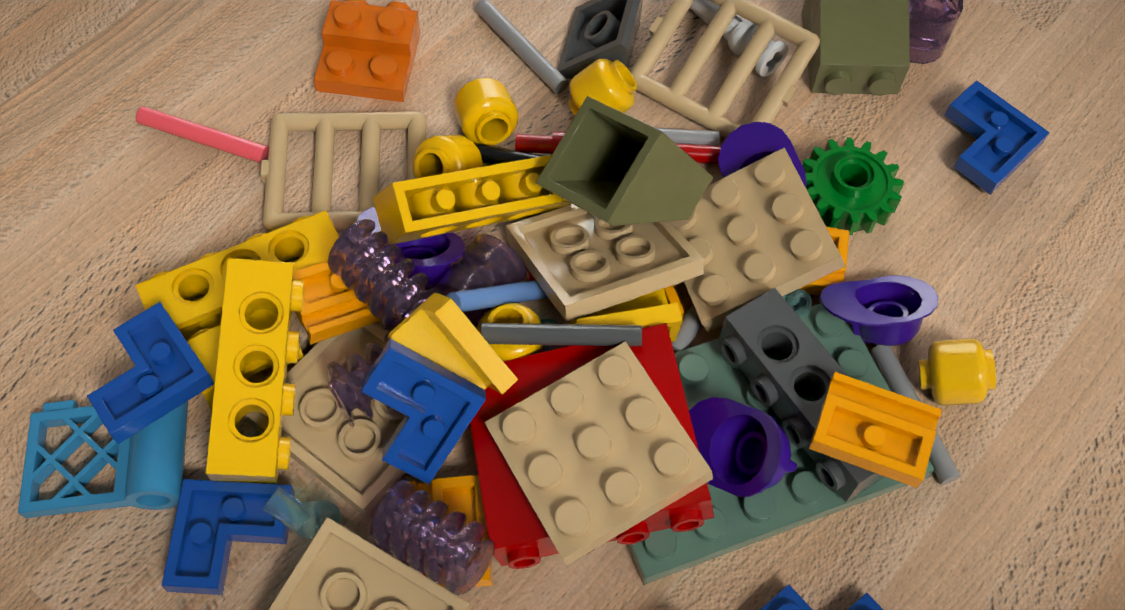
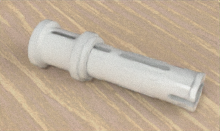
(740, 33)

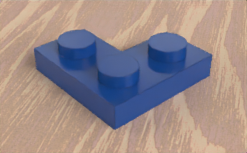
(1002, 136)
(162, 378)
(434, 404)
(207, 523)

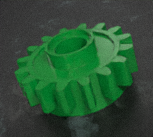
(852, 186)

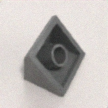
(598, 32)

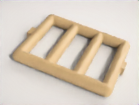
(713, 116)
(325, 124)

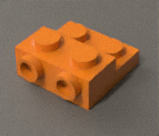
(367, 49)

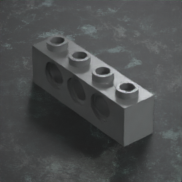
(806, 365)

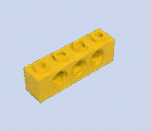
(464, 200)
(306, 237)
(248, 288)

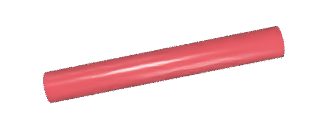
(202, 134)

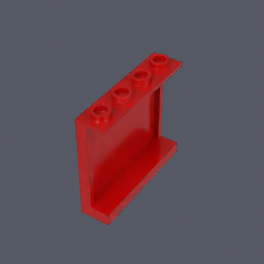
(509, 516)

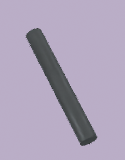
(561, 334)

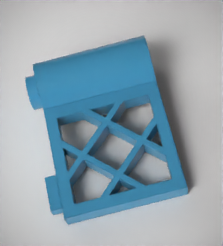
(146, 466)

